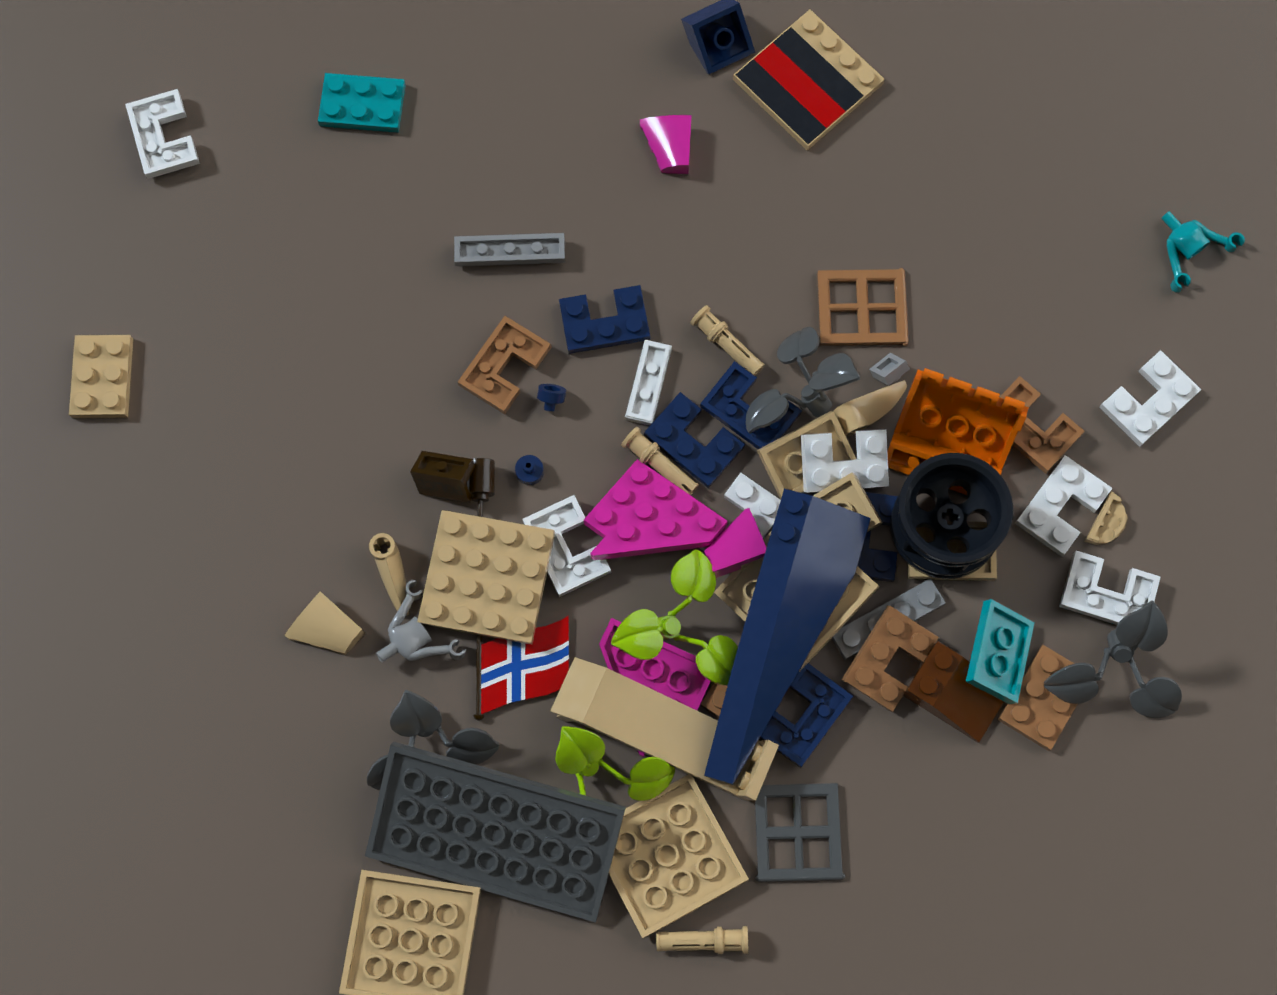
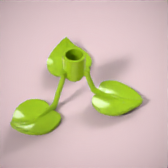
(643, 632)
(582, 753)

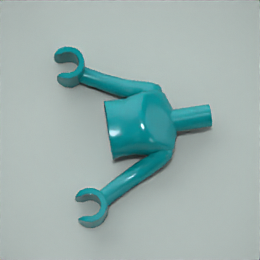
(1190, 240)

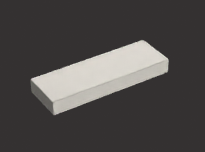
(648, 382)

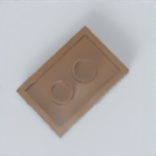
(1039, 712)

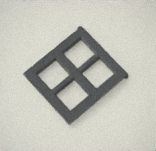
(798, 832)

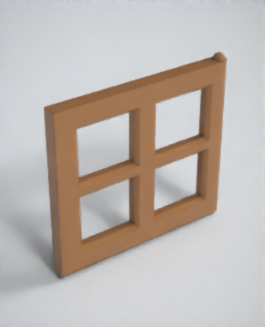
(862, 307)

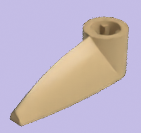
(867, 409)
(390, 568)

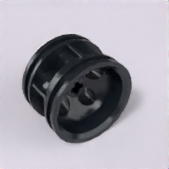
(986, 496)

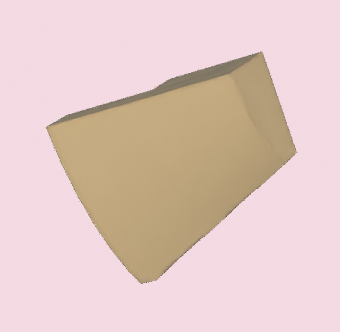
(325, 626)

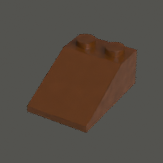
(943, 691)

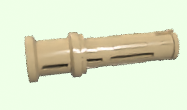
(718, 332)
(650, 454)
(717, 940)

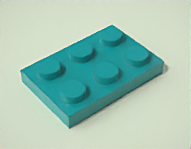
(361, 102)
(1000, 652)

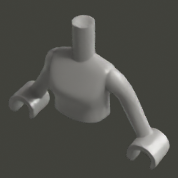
(412, 636)

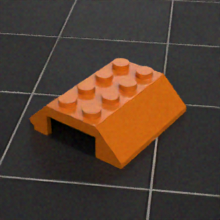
(953, 418)

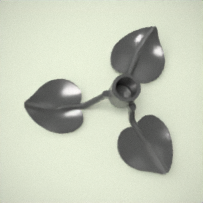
(831, 373)
(1141, 629)
(420, 717)

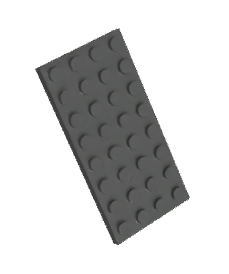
(494, 831)

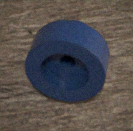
(551, 395)
(528, 475)

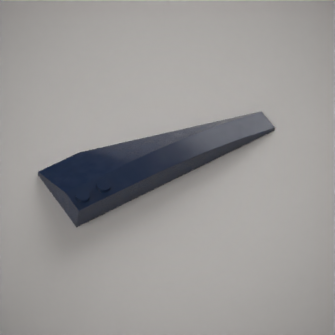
(799, 585)

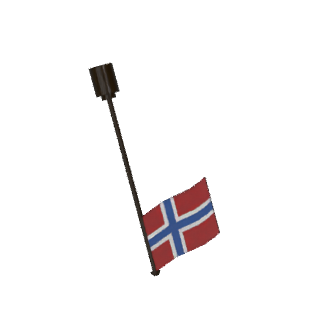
(513, 669)

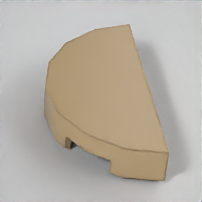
(1109, 521)

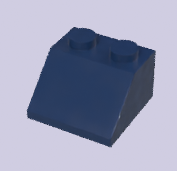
(718, 35)

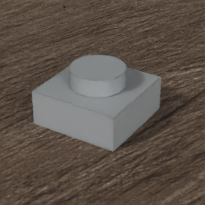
(889, 369)

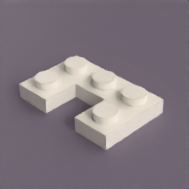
(146, 120)
(1173, 393)
(822, 471)
(762, 504)
(1041, 514)
(564, 570)
(1085, 597)

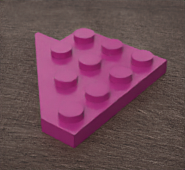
(649, 517)
(669, 673)

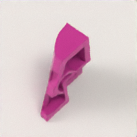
(669, 141)
(736, 545)

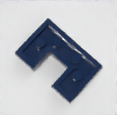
(626, 327)
(726, 406)
(701, 462)
(874, 562)
(827, 703)

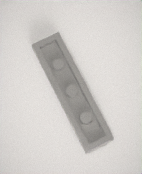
(509, 249)
(913, 604)

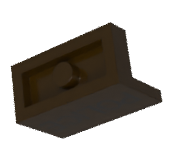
(443, 475)

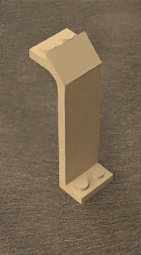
(653, 724)

